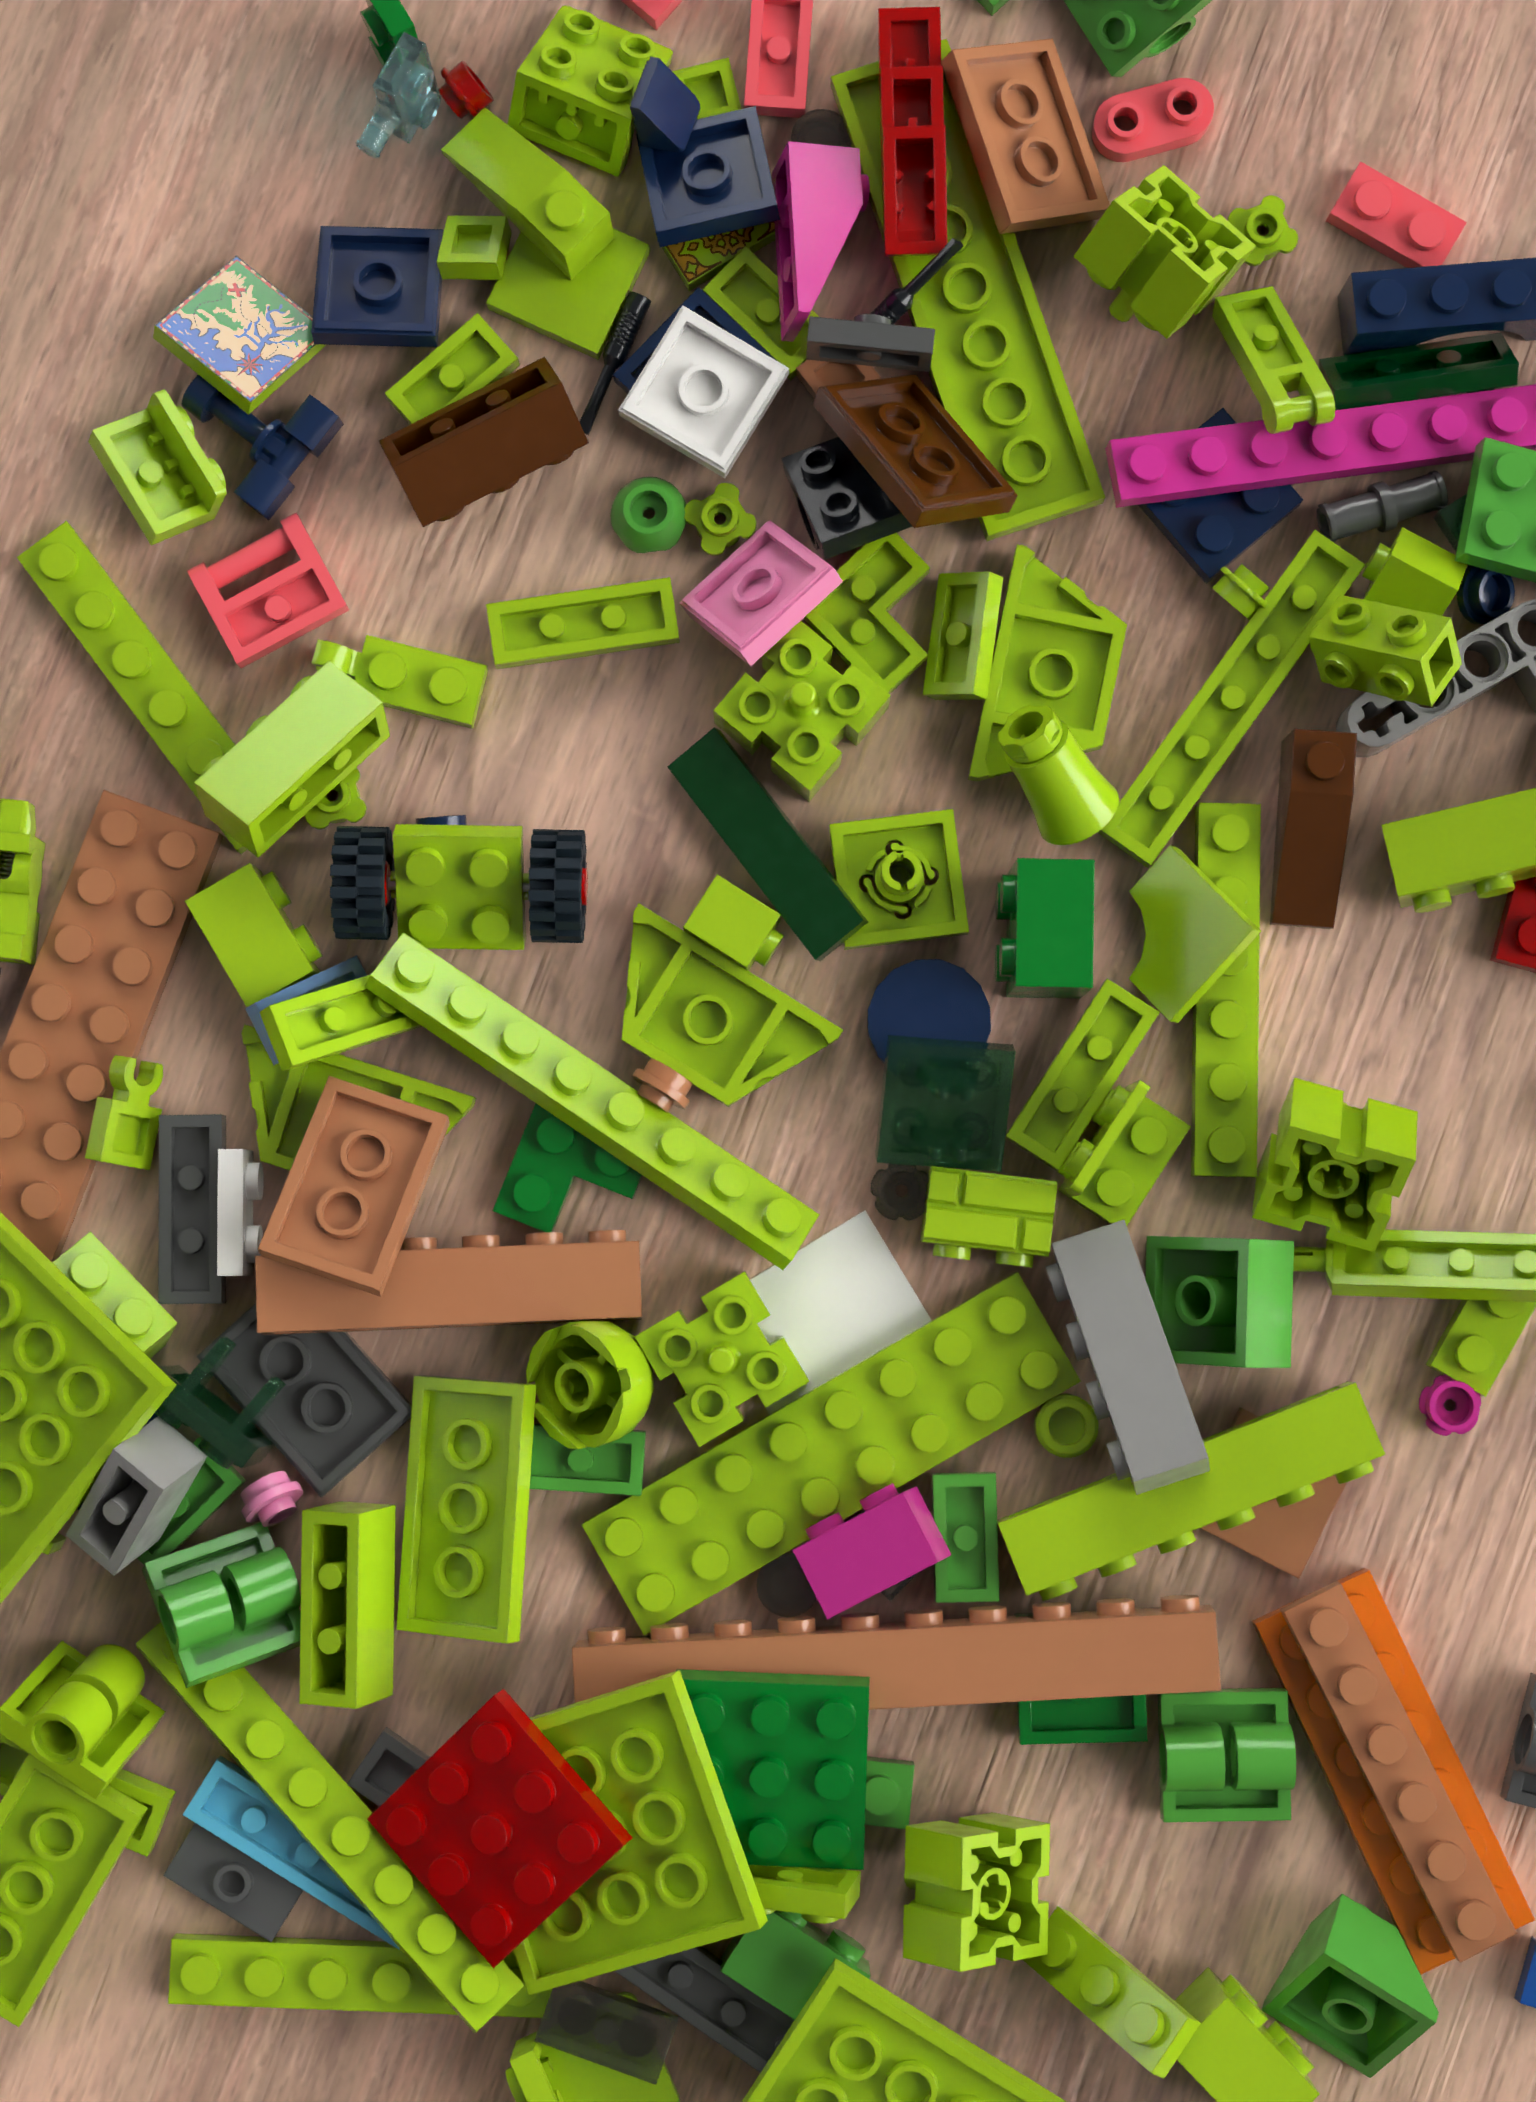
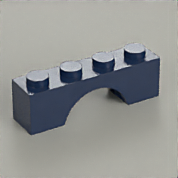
(1436, 301)

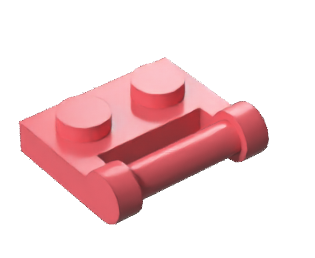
(276, 607)

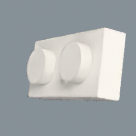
(238, 1185)

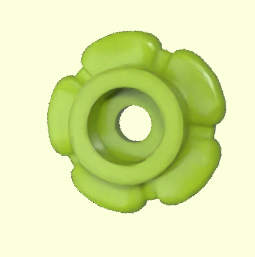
(1242, 590)

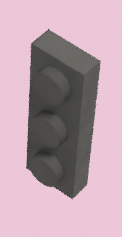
(189, 1209)

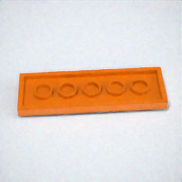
(1360, 1810)

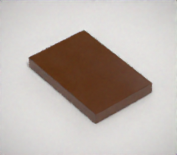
(914, 450)

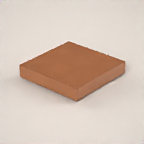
(1287, 1533)

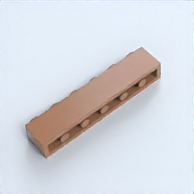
(463, 1287)

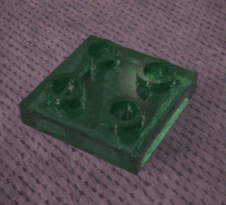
(944, 1103)
(226, 1433)

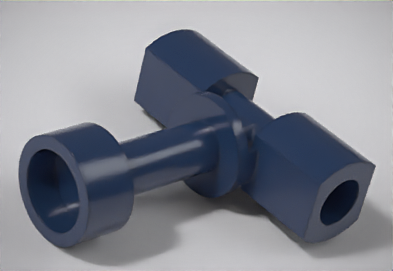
(276, 446)

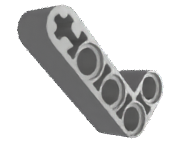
(1506, 657)

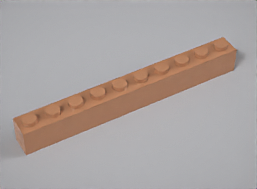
(938, 1658)

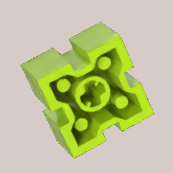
(1162, 253)
(801, 709)
(1335, 1164)
(722, 1359)
(975, 1891)

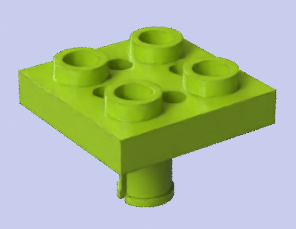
(926, 843)

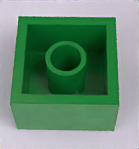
(1048, 928)

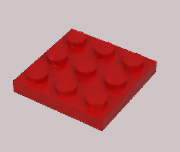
(499, 1828)

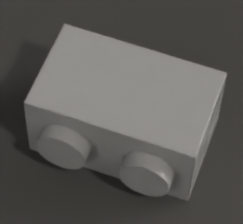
(136, 1495)

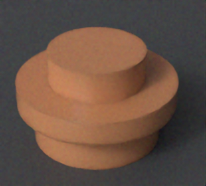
(662, 1085)

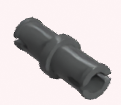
(1382, 506)

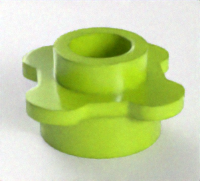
(1267, 214)
(720, 536)
(346, 807)

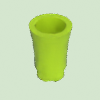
(1057, 777)

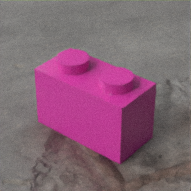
(871, 1550)

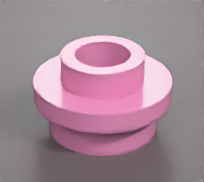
(271, 1499)

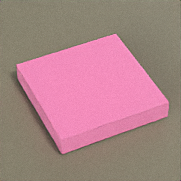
(760, 592)

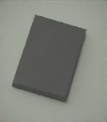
(333, 1399)

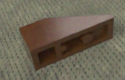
(1312, 826)

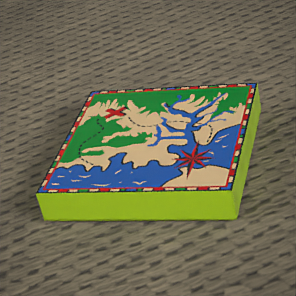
(239, 334)

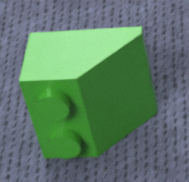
(1223, 1299)

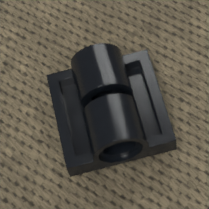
(839, 499)

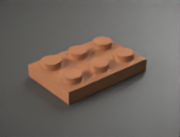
(1025, 135)
(354, 1186)

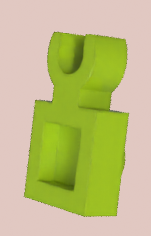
(125, 1126)

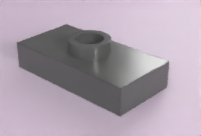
(870, 342)
(233, 1882)

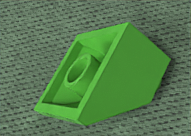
(1353, 1988)

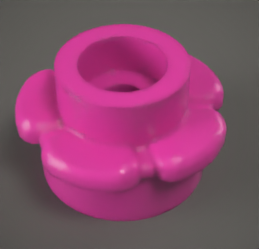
(1466, 1408)

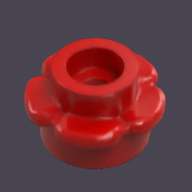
(464, 91)

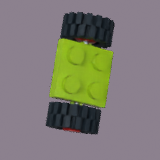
(459, 885)

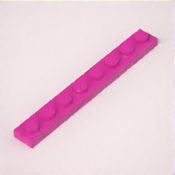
(1353, 444)

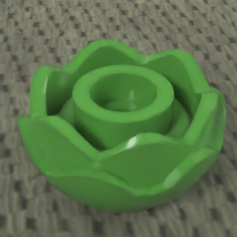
(646, 534)

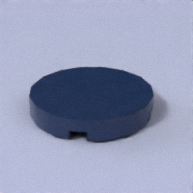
(928, 1002)

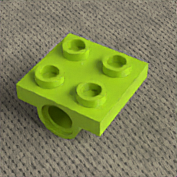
(82, 1714)

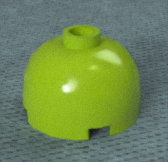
(589, 1383)

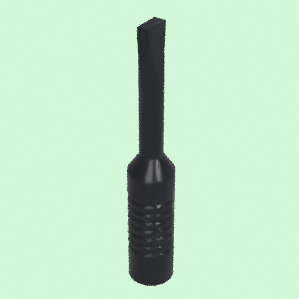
(901, 299)
(616, 352)

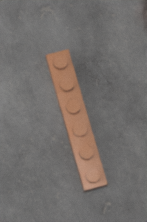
(1398, 1771)

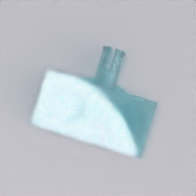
(404, 95)

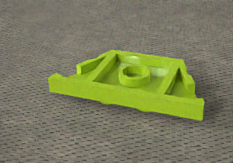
(1049, 652)
(711, 1014)
(289, 1098)

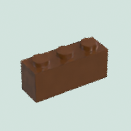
(484, 442)

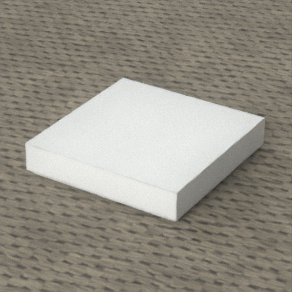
(703, 391)

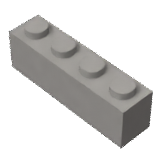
(1129, 1357)

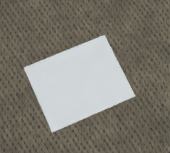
(838, 1302)

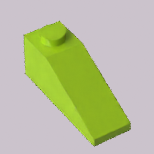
(532, 192)

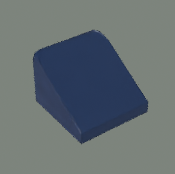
(663, 108)

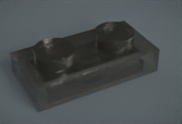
(607, 2029)

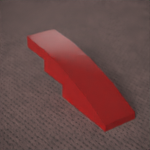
(912, 131)

